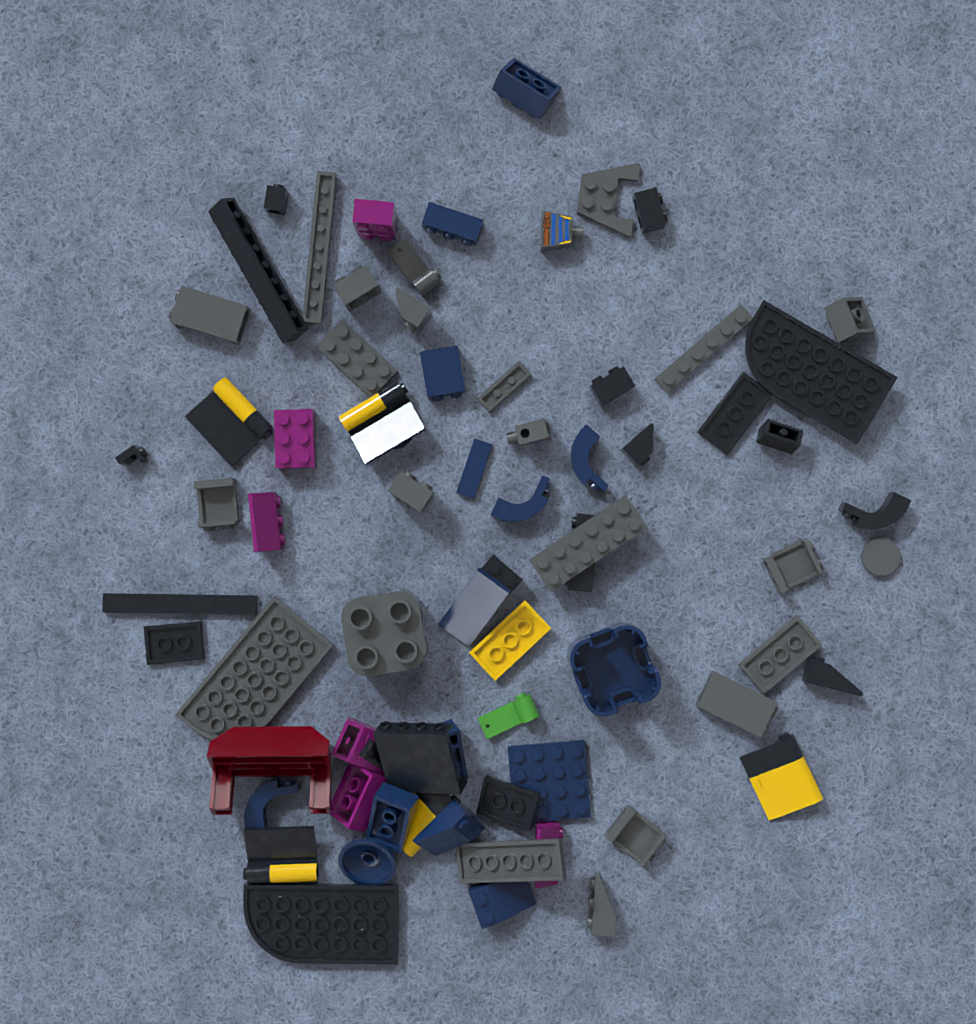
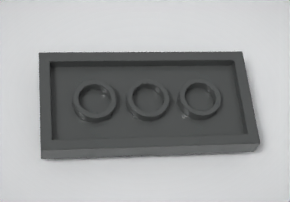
(357, 358)
(779, 654)

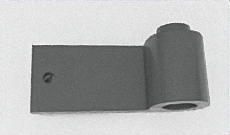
(414, 268)

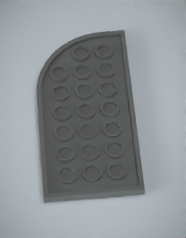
(256, 673)

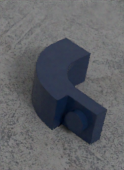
(579, 459)
(519, 512)
(256, 807)

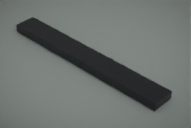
(179, 603)

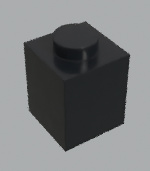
(276, 199)

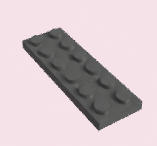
(588, 543)
(511, 861)

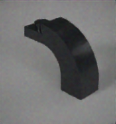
(887, 514)

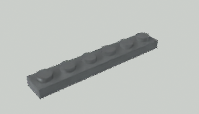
(703, 348)

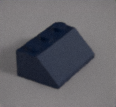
(526, 88)

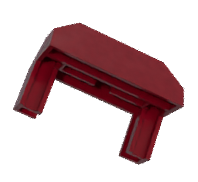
(270, 753)

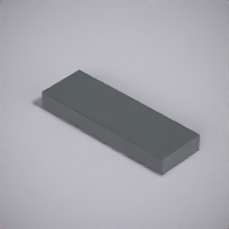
(504, 386)

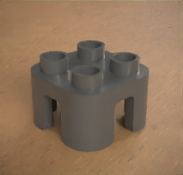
(384, 633)

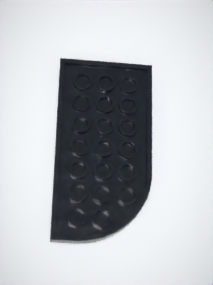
(814, 372)
(324, 922)

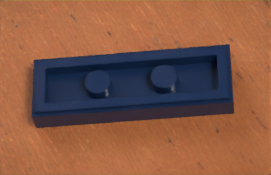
(474, 468)

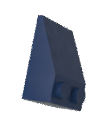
(391, 816)
(449, 829)
(500, 900)

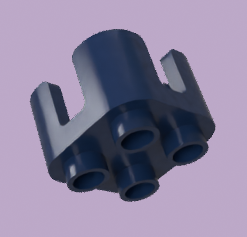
(613, 668)

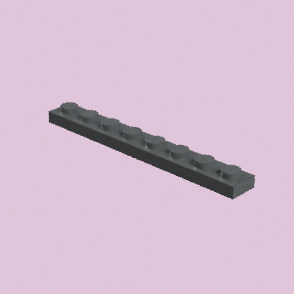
(319, 247)

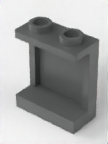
(217, 503)
(792, 565)
(636, 835)

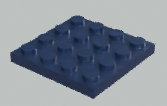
(556, 772)

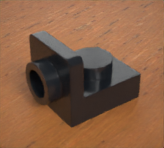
(129, 455)

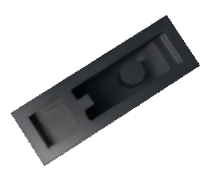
(826, 675)

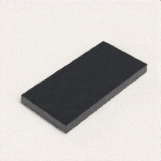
(734, 413)

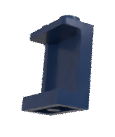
(442, 373)

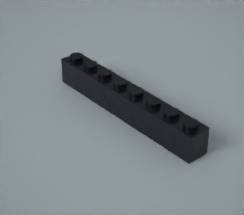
(258, 270)

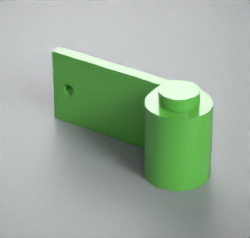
(509, 715)

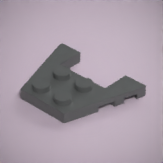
(599, 194)

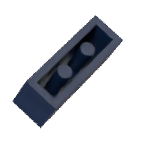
(452, 224)

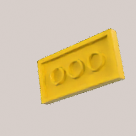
(509, 640)

